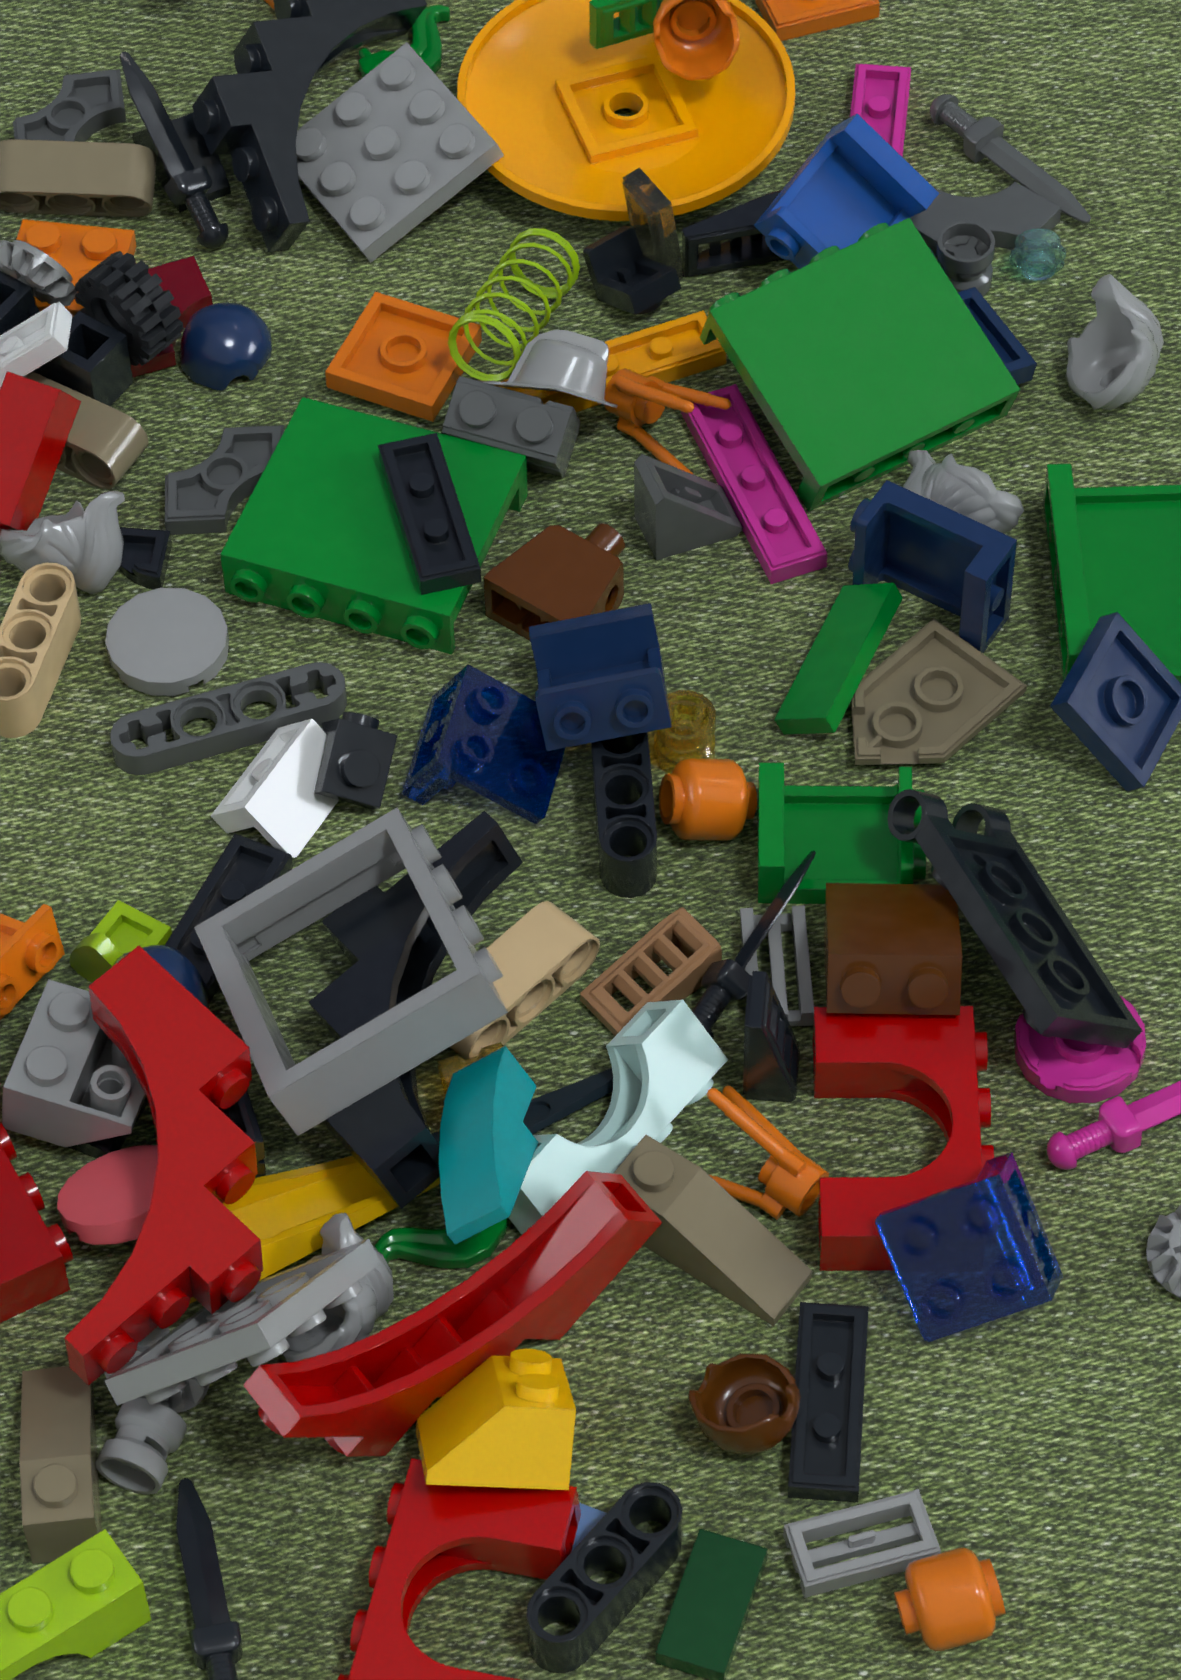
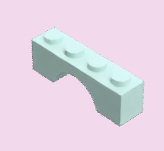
(658, 1068)

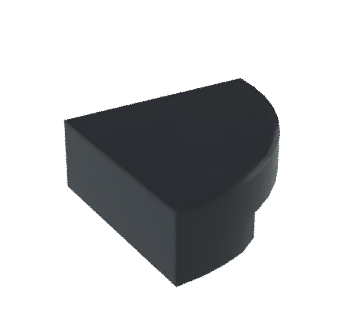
(145, 556)

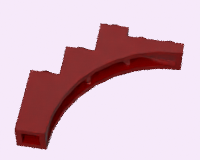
(189, 1238)
(532, 1290)

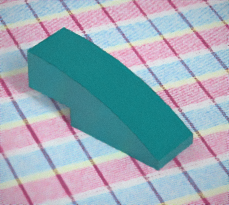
(484, 1143)

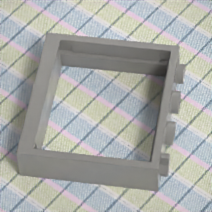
(394, 1039)

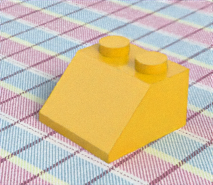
(502, 1426)

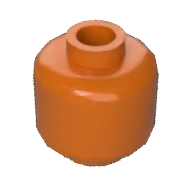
(707, 799)
(950, 1599)

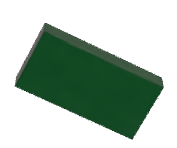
(711, 1606)

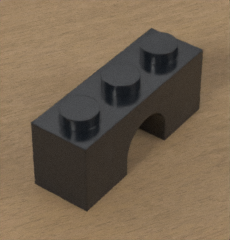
(96, 353)

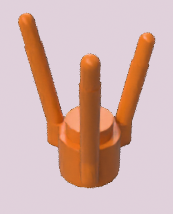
(644, 400)
(787, 1174)

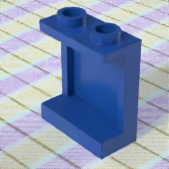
(841, 193)

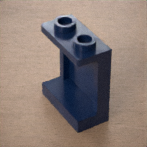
(935, 558)
(599, 677)

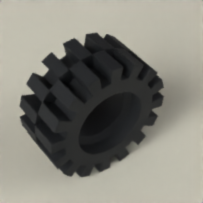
(131, 303)

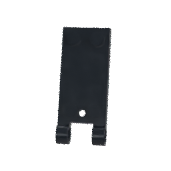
(1016, 920)

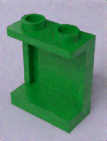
(841, 825)

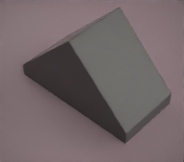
(679, 509)

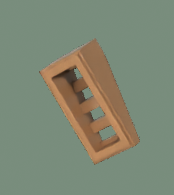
(677, 942)

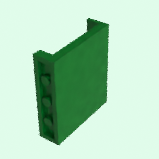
(862, 359)
(328, 535)
(1112, 556)

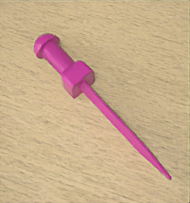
(1116, 1126)

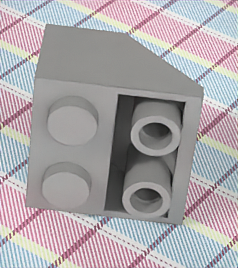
(69, 1076)

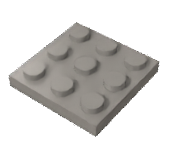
(391, 152)
(250, 1328)

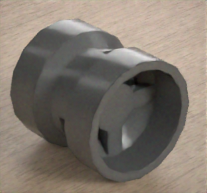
(966, 255)

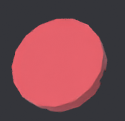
(110, 1196)

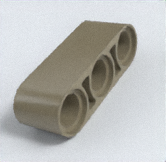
(76, 178)
(100, 441)

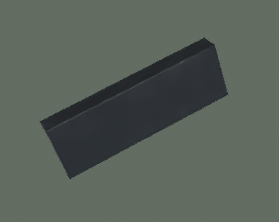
(429, 514)
(830, 1413)

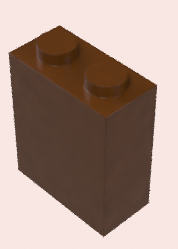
(892, 949)

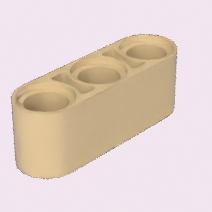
(35, 645)
(538, 963)

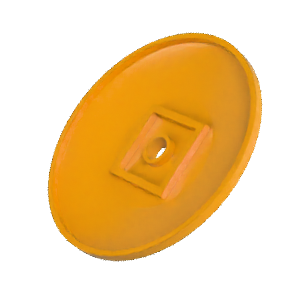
(555, 99)

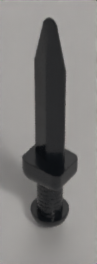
(187, 183)
(727, 979)
(216, 1639)

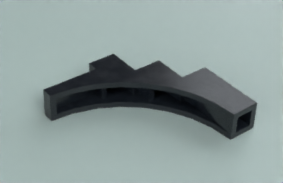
(259, 107)
(393, 958)

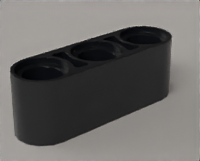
(624, 777)
(598, 1607)

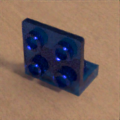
(486, 741)
(971, 1252)

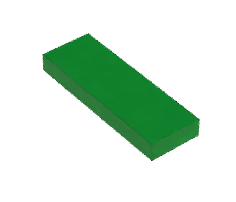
(838, 659)

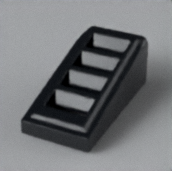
(743, 249)
(769, 1045)

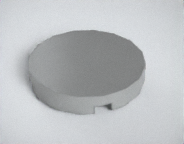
(167, 641)

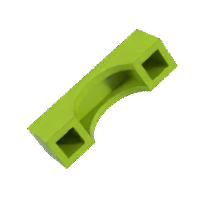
(71, 1607)

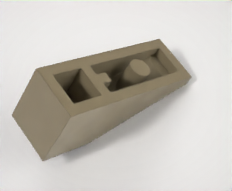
(713, 1233)
(58, 1462)

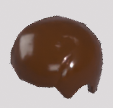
(746, 1403)

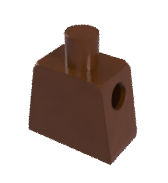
(556, 579)

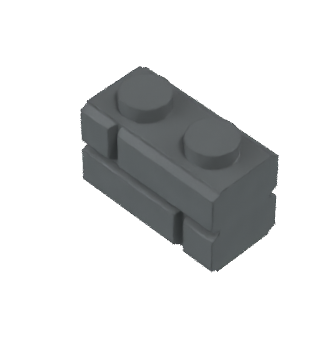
(514, 424)

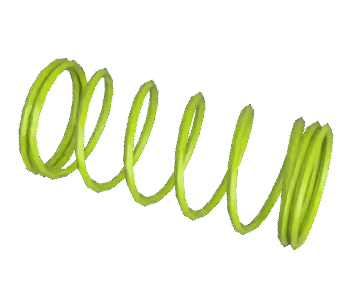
(544, 293)

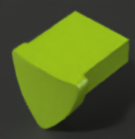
(116, 934)

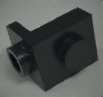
(627, 277)
(355, 760)

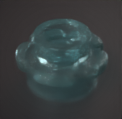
(1038, 254)

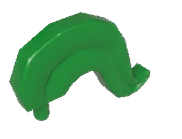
(425, 41)
(436, 1249)

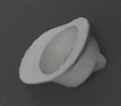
(563, 364)

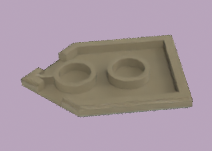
(928, 700)

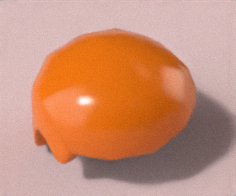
(696, 37)

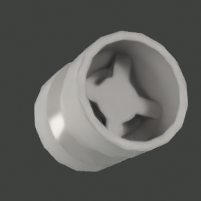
(141, 1445)

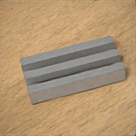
(796, 923)
(866, 1567)

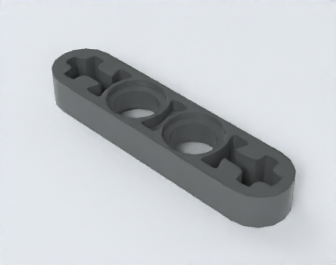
(226, 709)

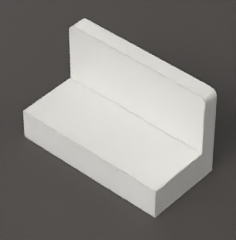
(279, 790)

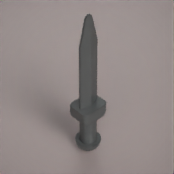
(985, 139)

